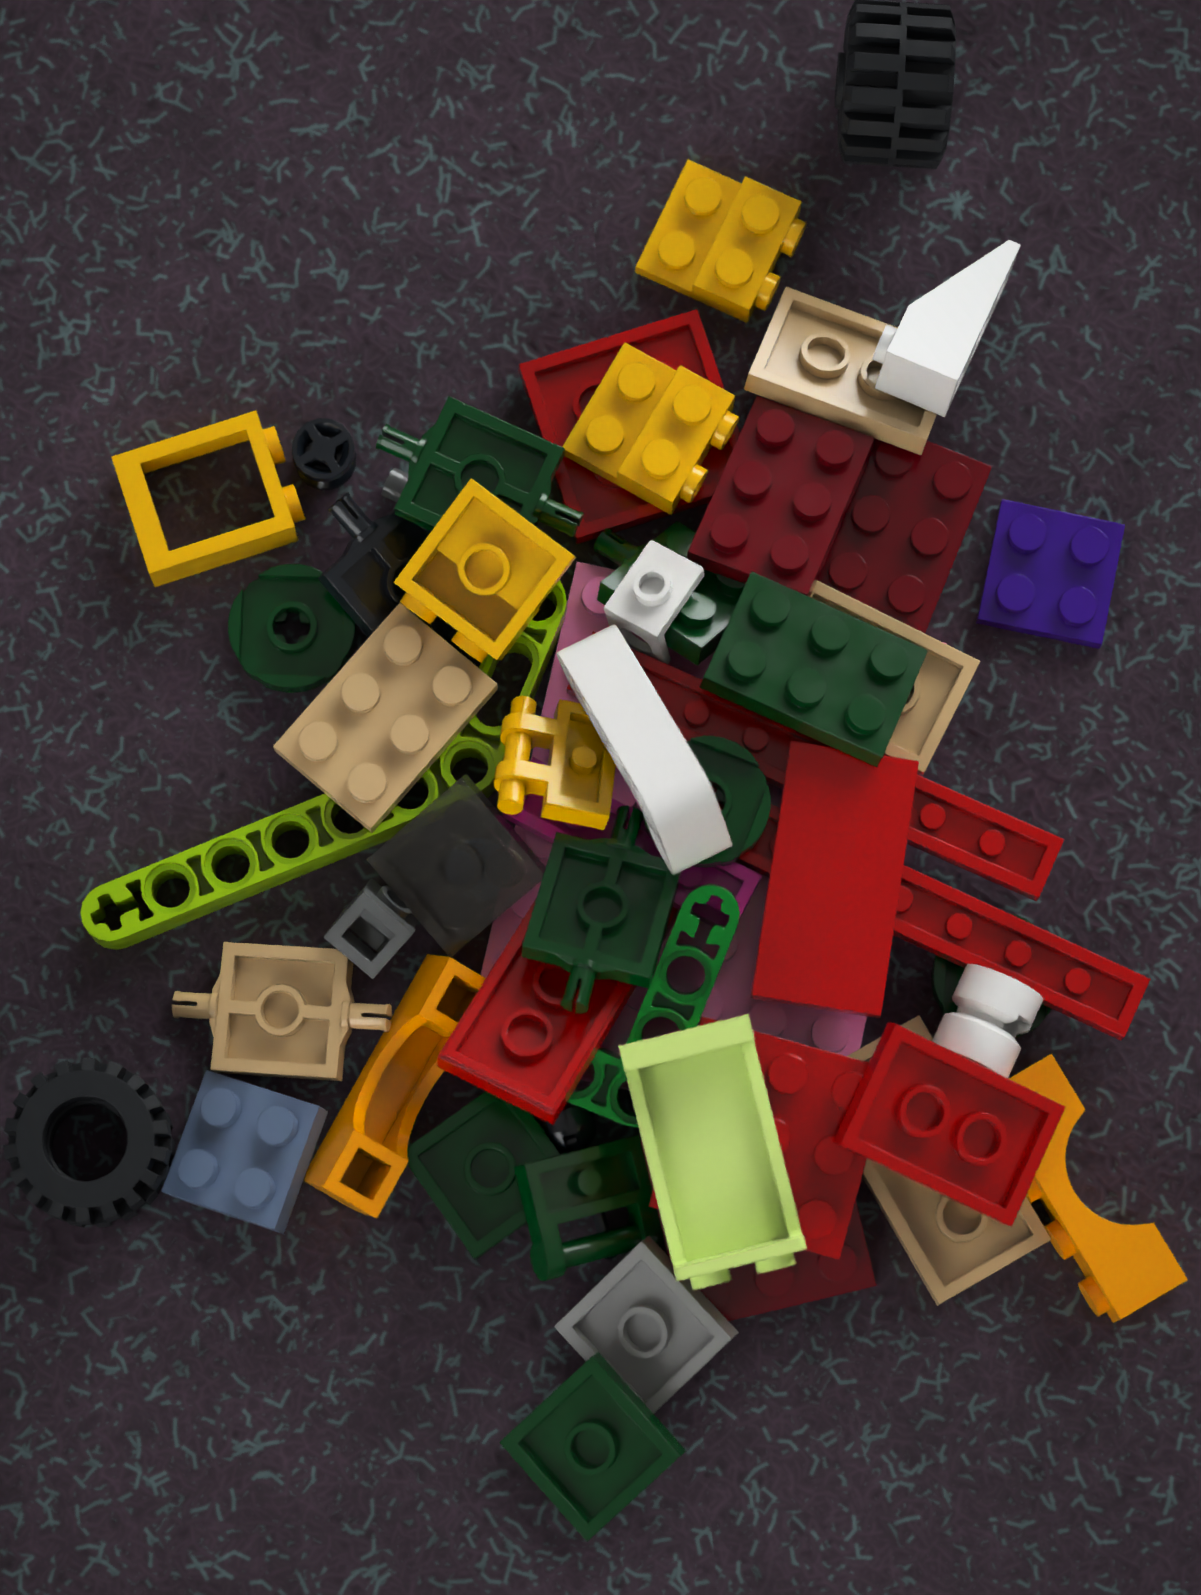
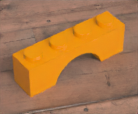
(372, 1130)
(1120, 1262)

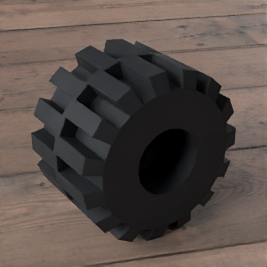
(895, 83)

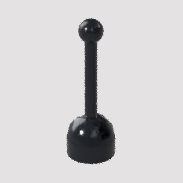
(574, 1131)

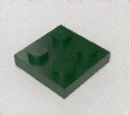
(471, 1172)
(592, 1446)

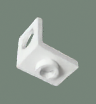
(652, 598)

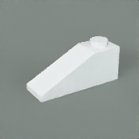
(941, 333)

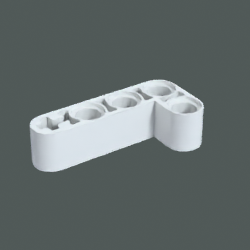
(646, 748)

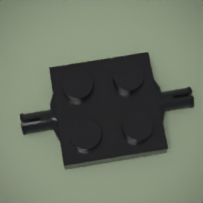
(371, 562)

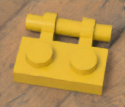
(579, 767)

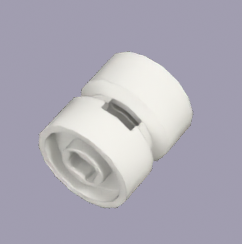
(988, 1018)

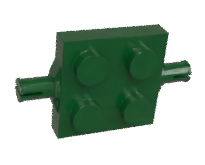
(479, 447)
(707, 611)
(601, 910)

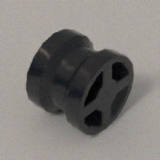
(318, 442)

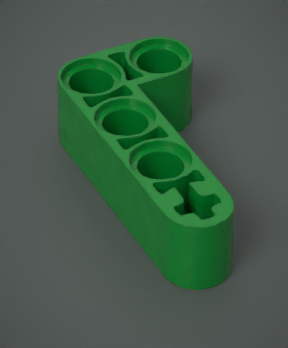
(663, 1001)

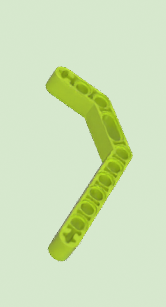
(311, 817)

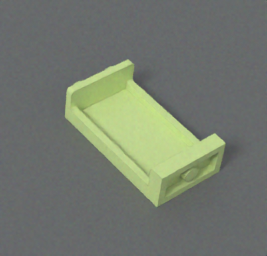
(713, 1151)

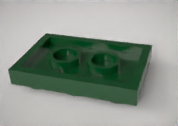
(814, 669)

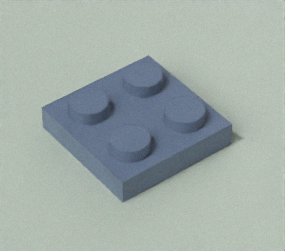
(245, 1151)

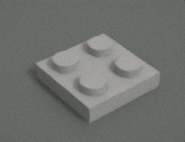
(647, 1325)

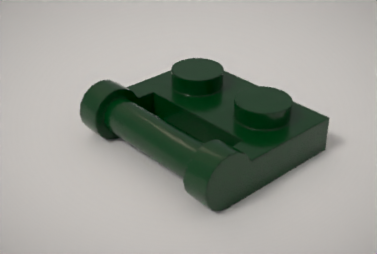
(581, 1186)

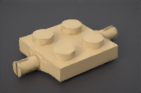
(281, 1011)

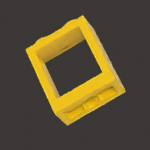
(172, 565)

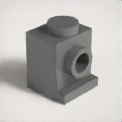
(379, 920)

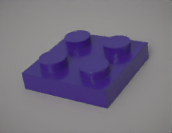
(1050, 573)

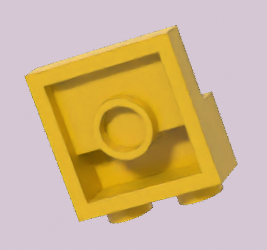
(722, 241)
(652, 428)
(483, 573)

